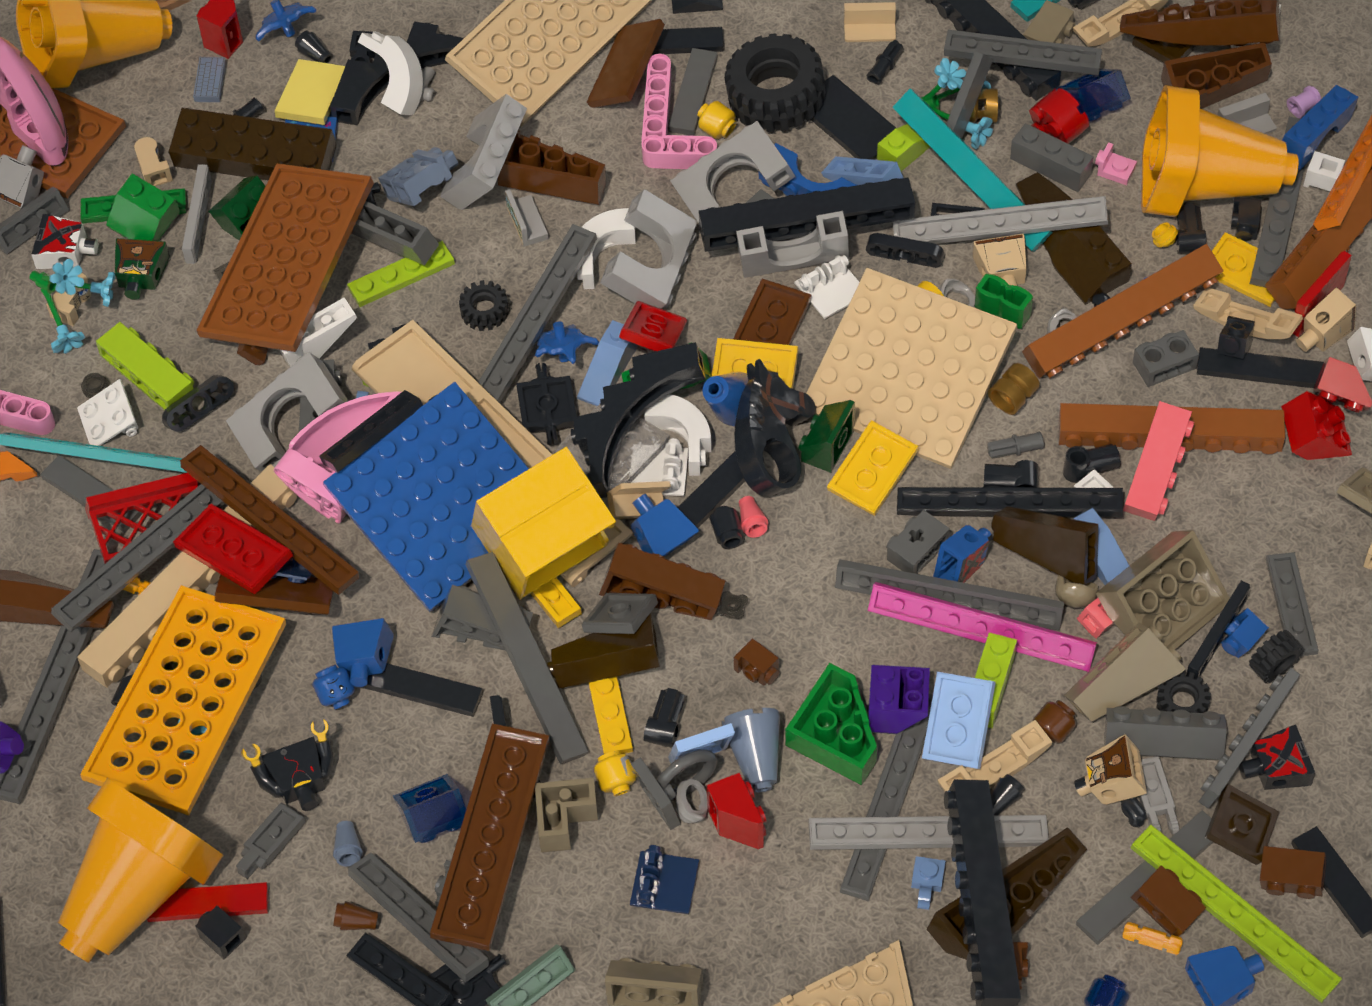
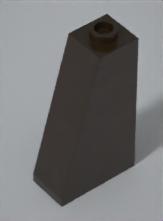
(1051, 541)
(605, 656)

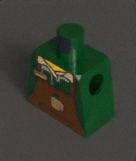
(139, 265)

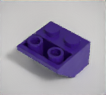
(897, 697)

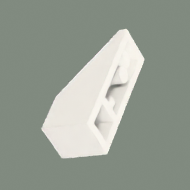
(323, 331)

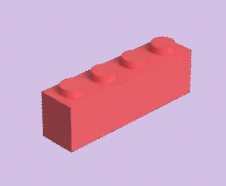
(1157, 461)

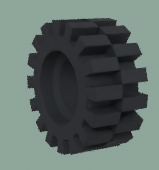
(481, 293)
(1276, 656)
(1183, 684)

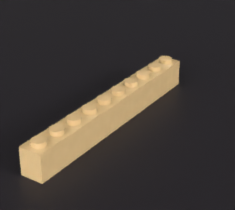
(136, 626)

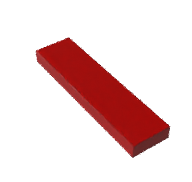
(232, 899)

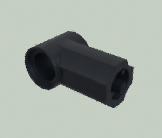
(1190, 231)
(1082, 461)
(1022, 474)
(664, 722)

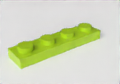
(398, 275)

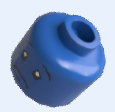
(333, 686)

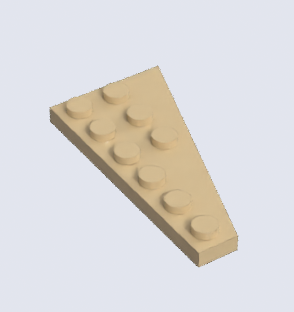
(871, 982)

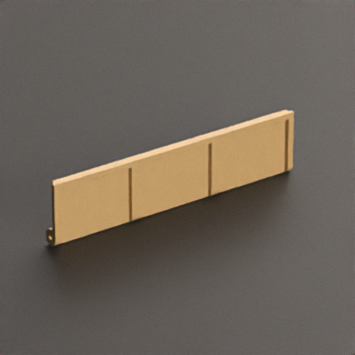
(422, 367)

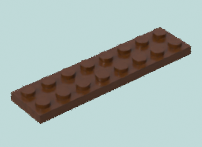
(489, 837)

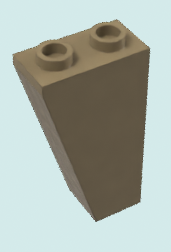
(1125, 672)

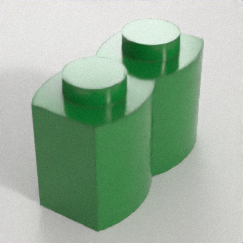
(1003, 300)

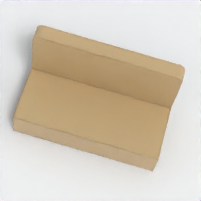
(869, 22)
(623, 495)

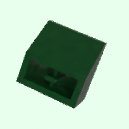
(238, 206)

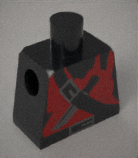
(1280, 761)

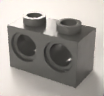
(1165, 362)

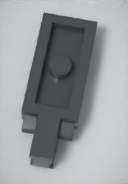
(269, 839)

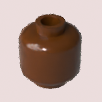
(1056, 720)

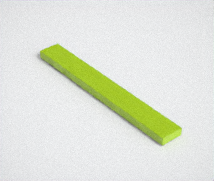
(1238, 915)

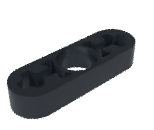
(919, 251)
(186, 420)

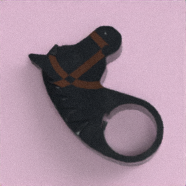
(761, 426)

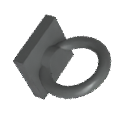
(659, 789)

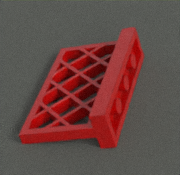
(135, 498)

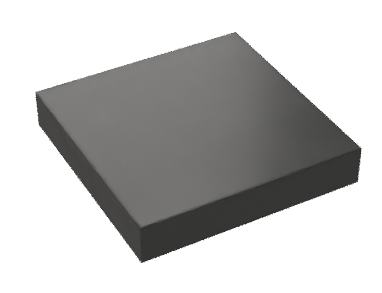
(619, 613)

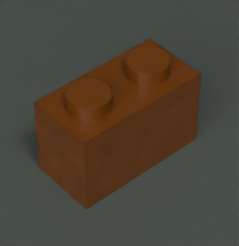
(1293, 872)
(1168, 901)

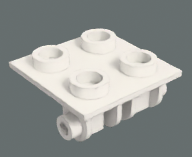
(830, 286)
(107, 415)
(668, 466)

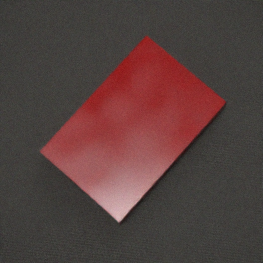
(1332, 277)
(652, 327)

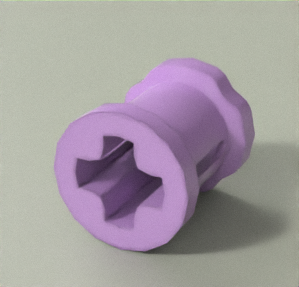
(1303, 102)

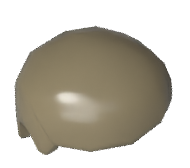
(1075, 594)

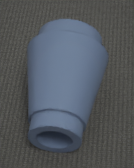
(346, 844)

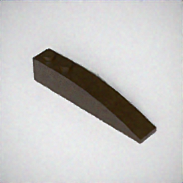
(1080, 255)
(1026, 888)

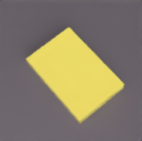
(309, 92)

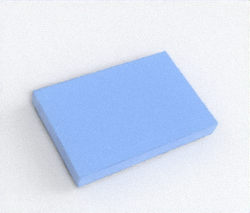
(958, 720)
(712, 740)

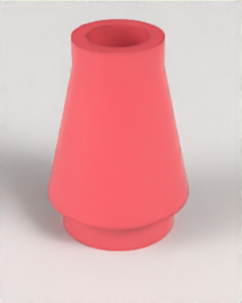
(752, 518)

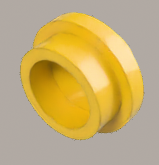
(1164, 235)

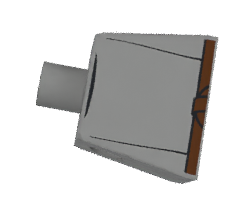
(18, 179)

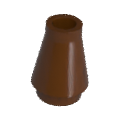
(353, 917)

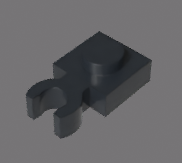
(358, 51)

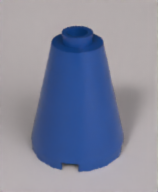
(724, 394)

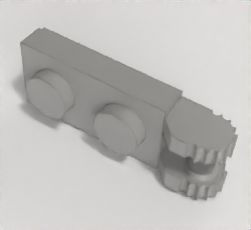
(1158, 796)

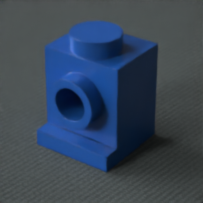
(1243, 633)

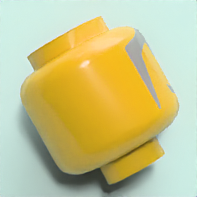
(614, 773)

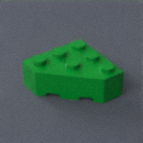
(834, 726)

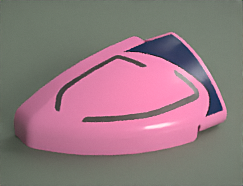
(31, 105)

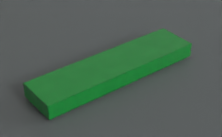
(99, 208)

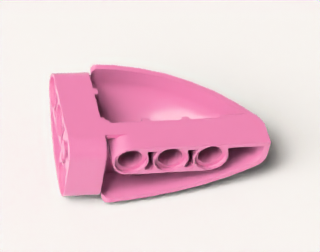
(301, 465)

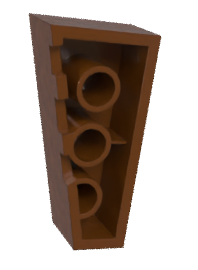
(1219, 72)
(672, 582)

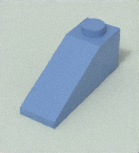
(861, 170)
(607, 364)
(1110, 557)

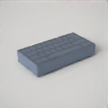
(209, 79)

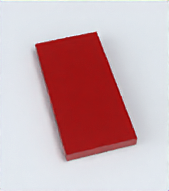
(233, 548)

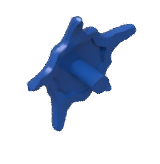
(282, 18)
(563, 342)

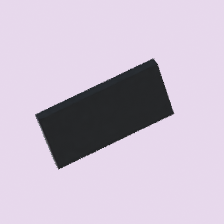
(851, 120)

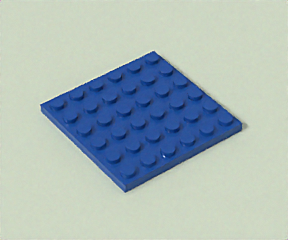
(421, 489)

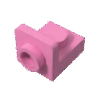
(1114, 166)

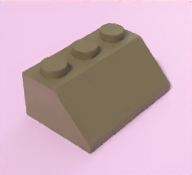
(652, 984)

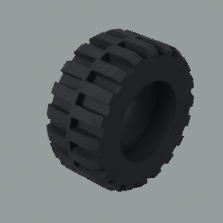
(775, 58)

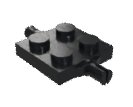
(546, 404)
(475, 990)

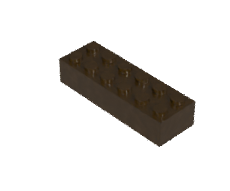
(247, 144)

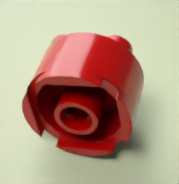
(1058, 116)

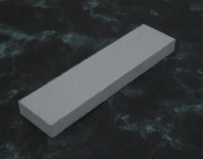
(196, 214)

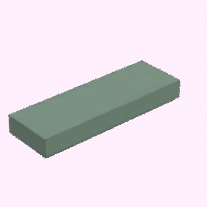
(534, 980)

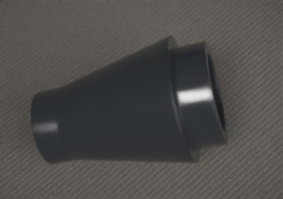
(312, 47)
(1005, 793)

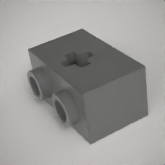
(917, 543)

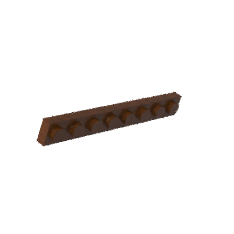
(269, 519)

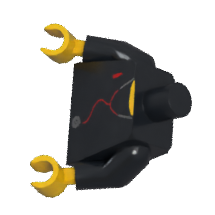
(295, 770)

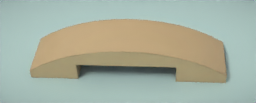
(1101, 30)
(1218, 306)
(1009, 758)

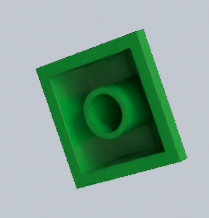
(142, 211)

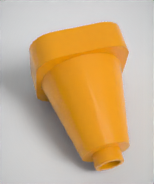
(87, 33)
(1206, 156)
(128, 871)

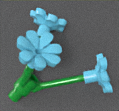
(953, 79)
(63, 281)

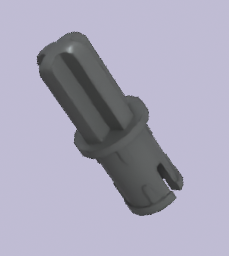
(1015, 445)

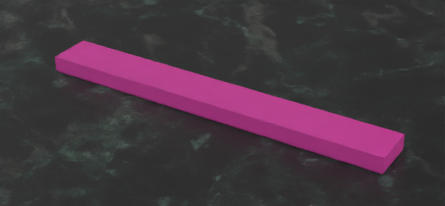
(977, 624)

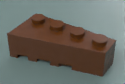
(552, 171)

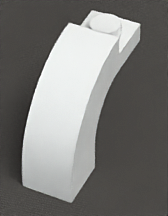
(404, 71)
(610, 231)
(686, 420)

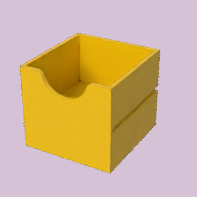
(542, 522)

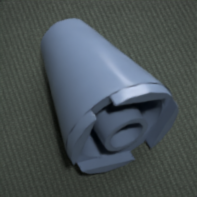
(756, 745)

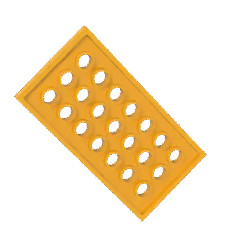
(219, 723)

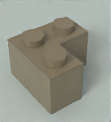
(562, 804)

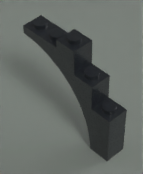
(365, 81)
(623, 403)

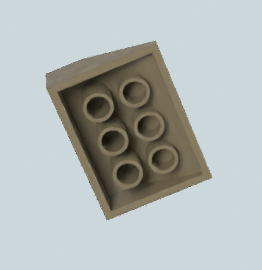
(1166, 588)

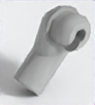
(427, 93)

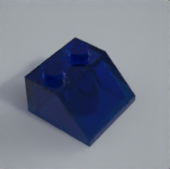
(1098, 92)
(431, 808)

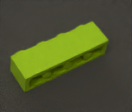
(143, 365)

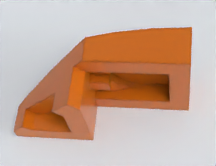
(14, 468)

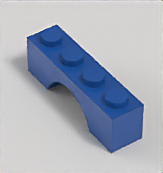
(1329, 113)
(800, 184)

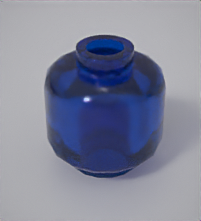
(1106, 992)

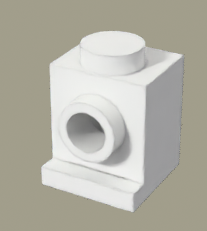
(1323, 171)

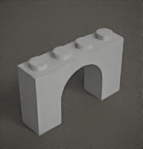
(494, 133)
(747, 148)
(672, 233)
(821, 246)
(255, 420)

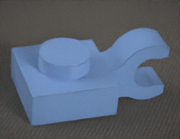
(927, 877)

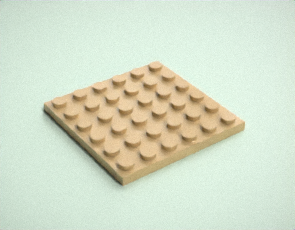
(912, 364)

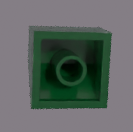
(828, 435)

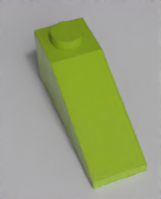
(901, 146)

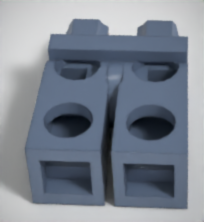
(417, 174)

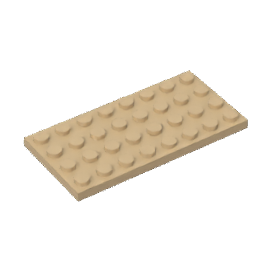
(538, 46)

